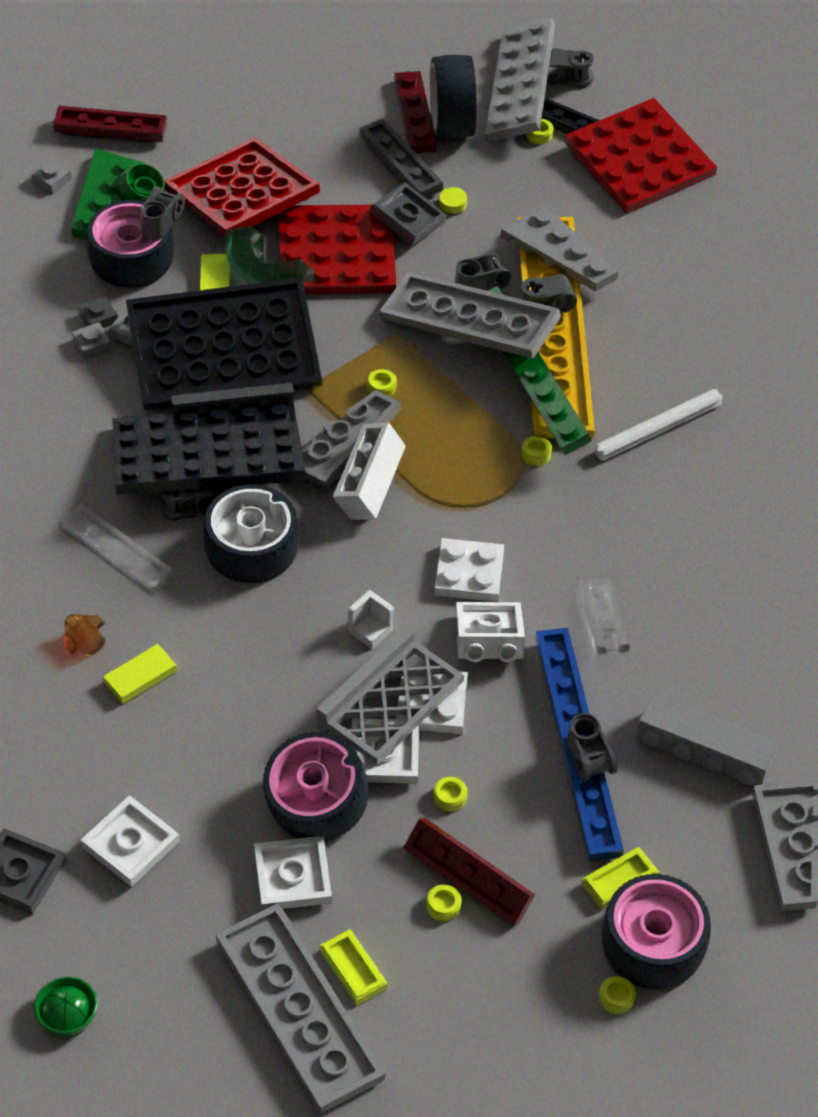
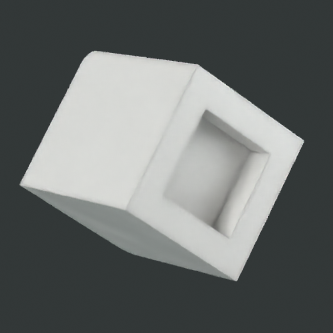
(370, 619)

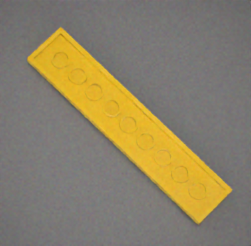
(564, 348)

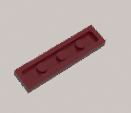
(415, 111)
(110, 123)
(469, 871)

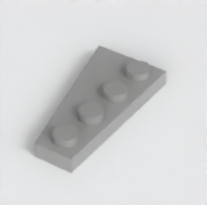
(560, 247)
(330, 450)
(790, 836)

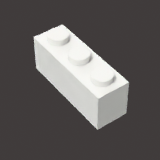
(369, 471)

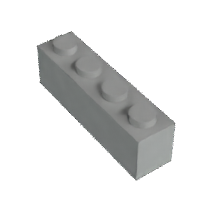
(707, 739)

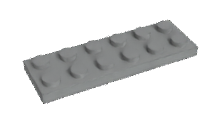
(520, 79)
(470, 314)
(300, 1008)

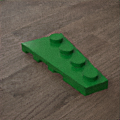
(99, 187)

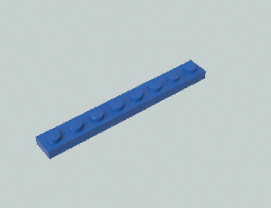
(568, 700)

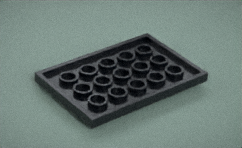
(223, 340)
(207, 449)

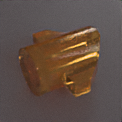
(83, 634)

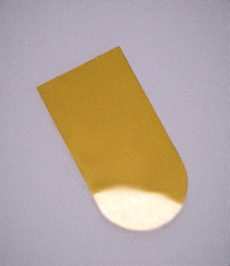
(452, 443)

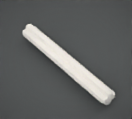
(658, 424)

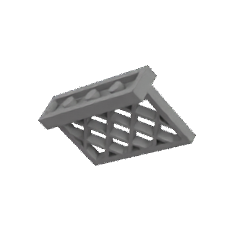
(365, 684)

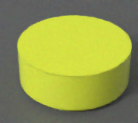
(542, 136)
(453, 200)
(382, 381)
(536, 451)
(450, 794)
(443, 903)
(617, 995)

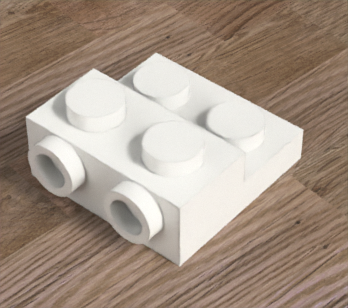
(490, 631)

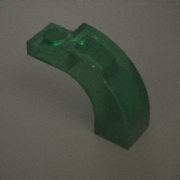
(246, 257)

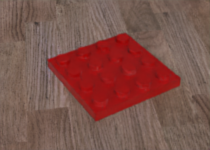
(640, 155)
(242, 186)
(342, 245)

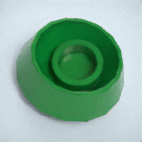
(138, 181)
(65, 1006)

